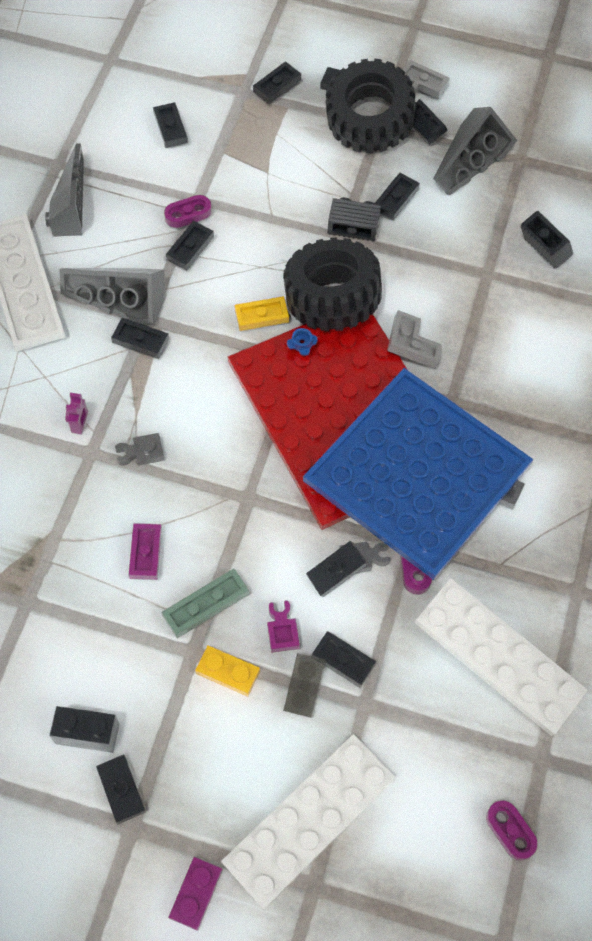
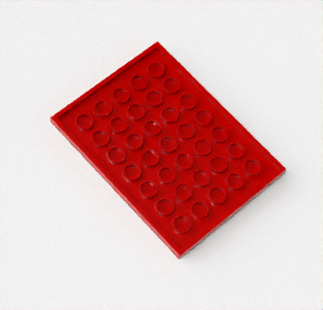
(315, 396)

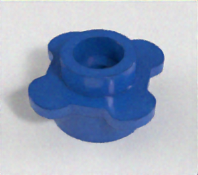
(305, 335)

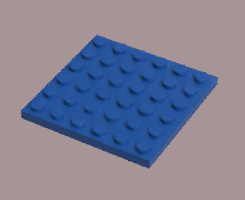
(418, 472)

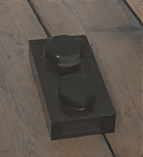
(305, 685)

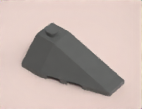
(477, 145)
(66, 204)
(120, 291)

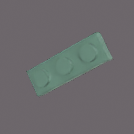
(205, 603)

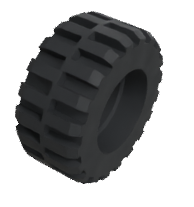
(364, 81)
(333, 305)

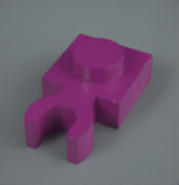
(76, 413)
(282, 631)

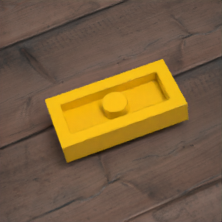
(261, 313)
(227, 670)

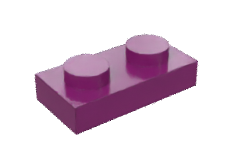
(145, 551)
(195, 893)

